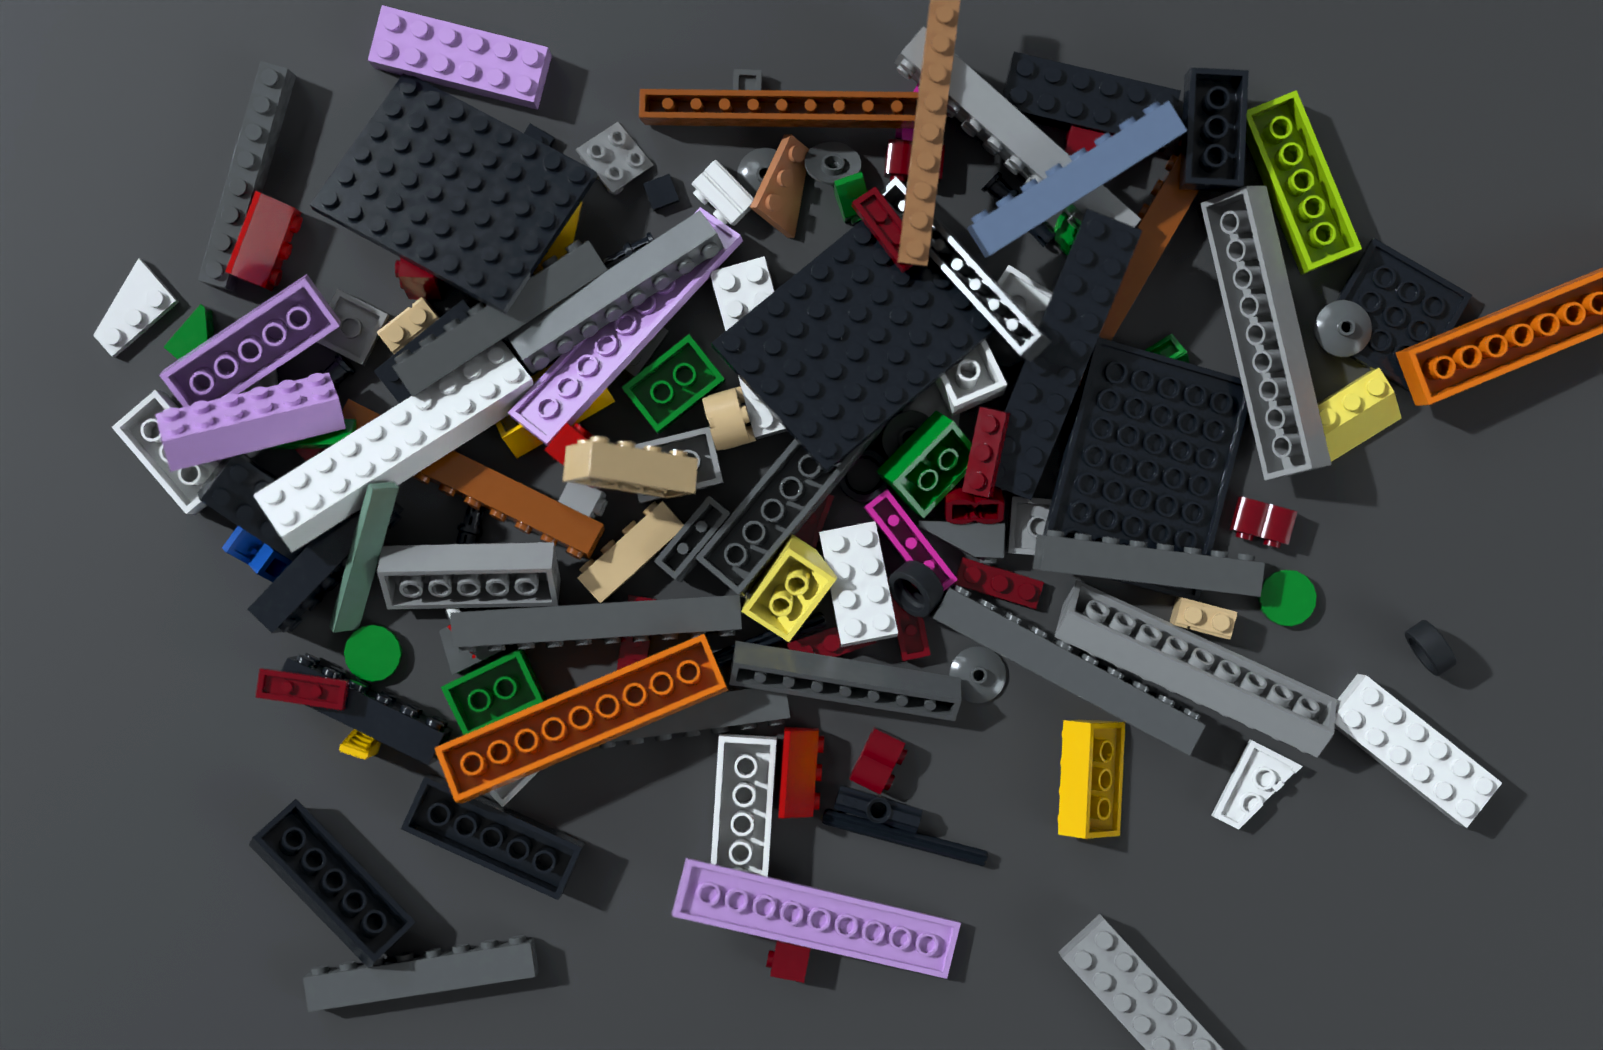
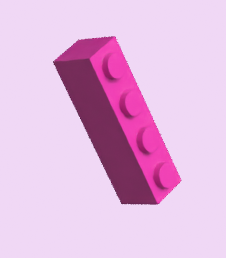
(906, 536)

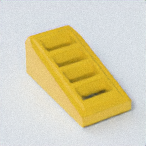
(360, 745)

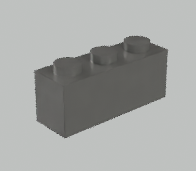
(680, 554)

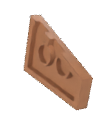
(782, 187)

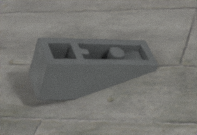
(972, 538)

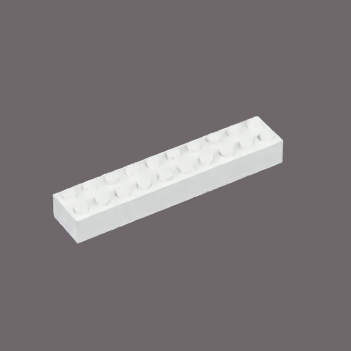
(395, 445)

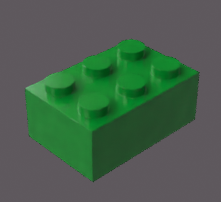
(673, 384)
(928, 464)
(494, 692)

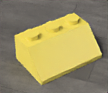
(1358, 412)
(789, 589)

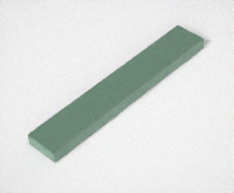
(363, 556)

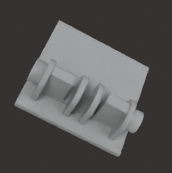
(614, 158)

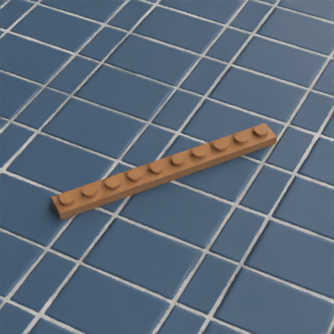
(928, 132)

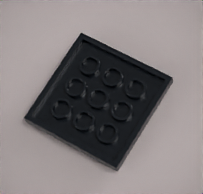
(1403, 306)

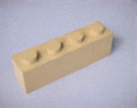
(631, 552)

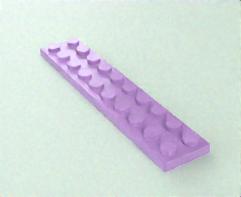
(595, 362)
(815, 918)

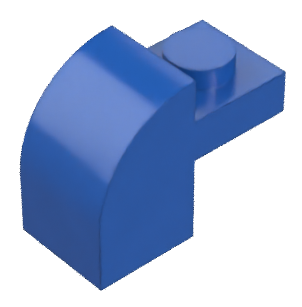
(256, 554)

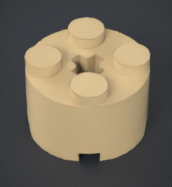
(728, 419)

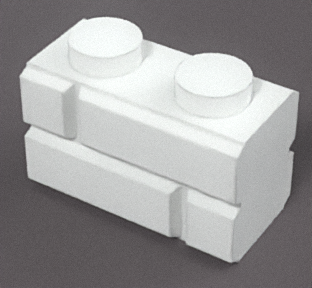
(723, 193)

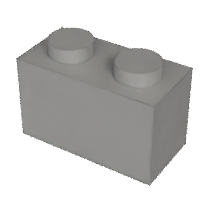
(584, 499)

